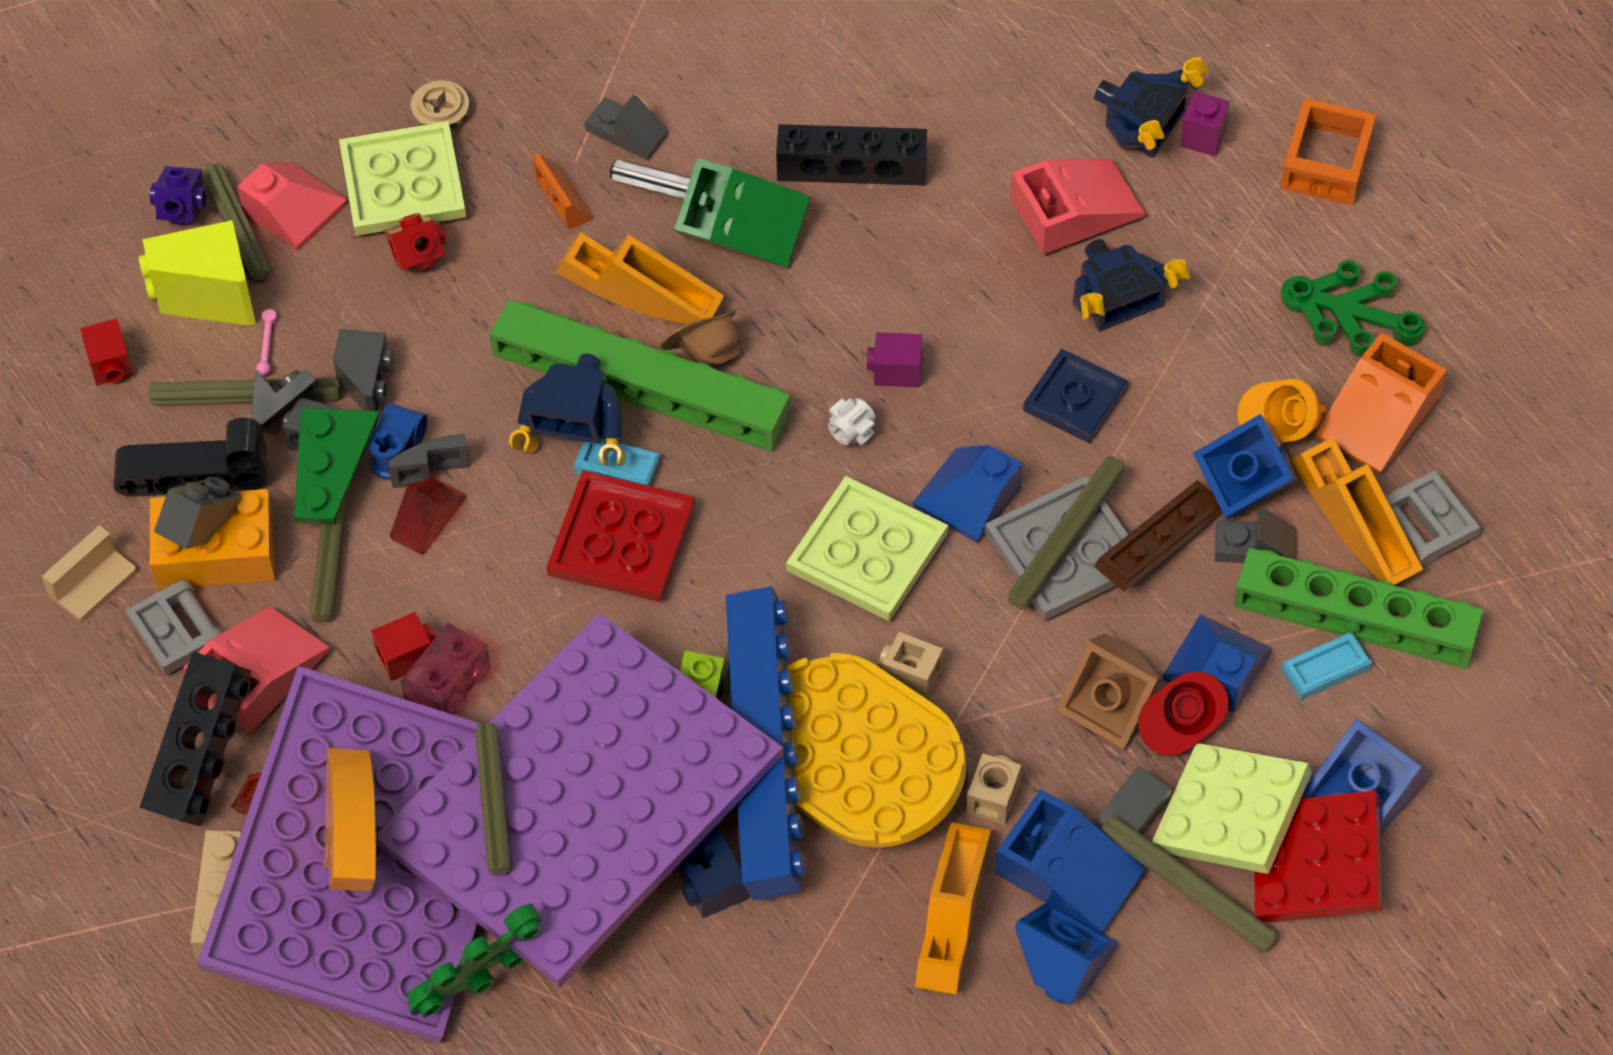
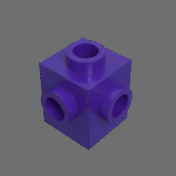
(178, 194)

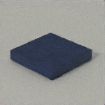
(1075, 396)

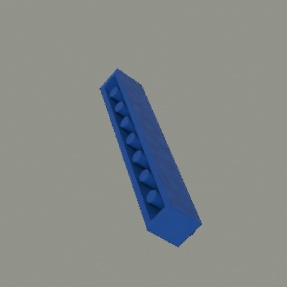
(761, 696)

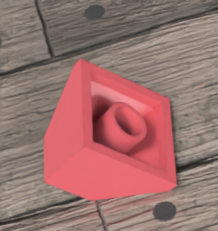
(289, 201)

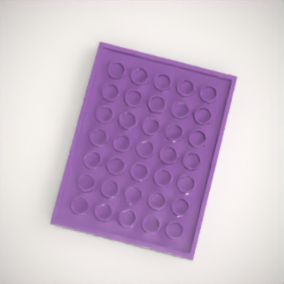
(606, 791)
(276, 911)

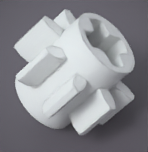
(851, 421)

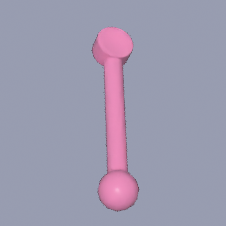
(269, 318)

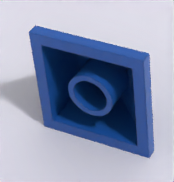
(1245, 465)
(971, 489)
(1221, 653)
(1062, 952)

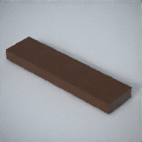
(1159, 536)

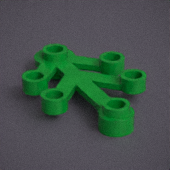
(1348, 307)
(474, 964)

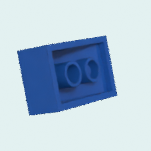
(1368, 763)

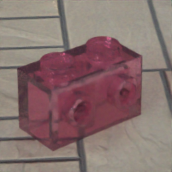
(447, 671)

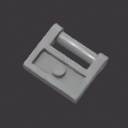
(1439, 513)
(164, 632)

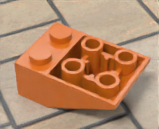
(1382, 402)

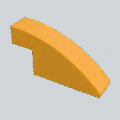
(638, 280)
(1357, 511)
(350, 820)
(952, 908)

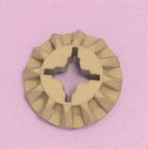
(432, 95)

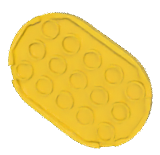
(871, 752)

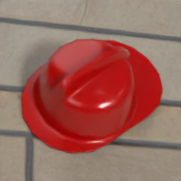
(1182, 713)

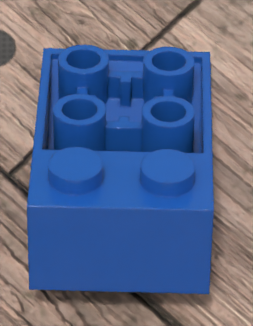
(1067, 862)

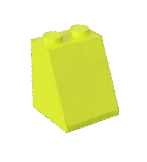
(198, 274)

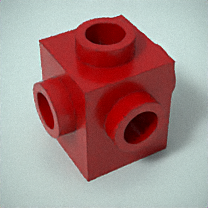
(403, 239)

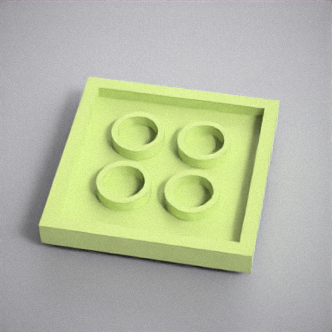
(400, 176)
(867, 548)
(1232, 807)

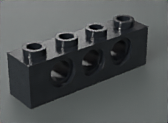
(851, 154)
(178, 749)

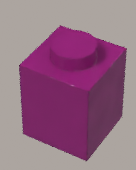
(1204, 123)
(896, 359)

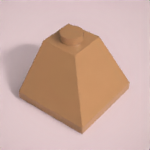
(1108, 689)

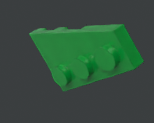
(327, 459)

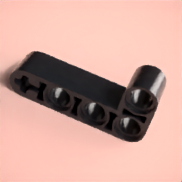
(162, 466)

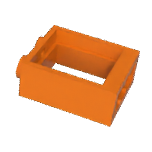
(1337, 182)

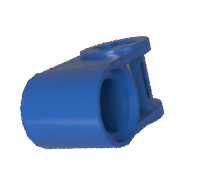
(395, 433)

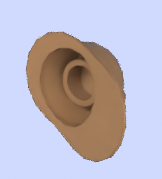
(707, 340)

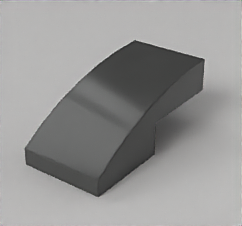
(434, 455)
(1136, 800)

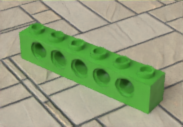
(1370, 623)

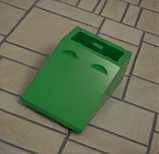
(741, 213)

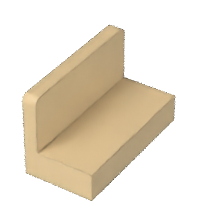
(88, 575)

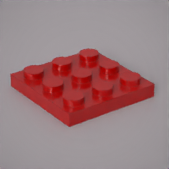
(621, 536)
(1325, 861)

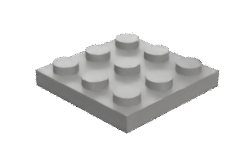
(1075, 579)

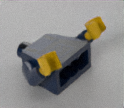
(1148, 105)
(1122, 284)
(573, 406)

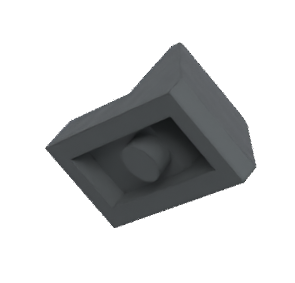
(627, 126)
(272, 405)
(1267, 533)

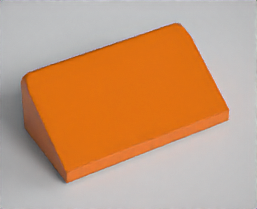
(560, 192)

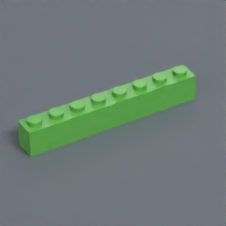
(646, 375)

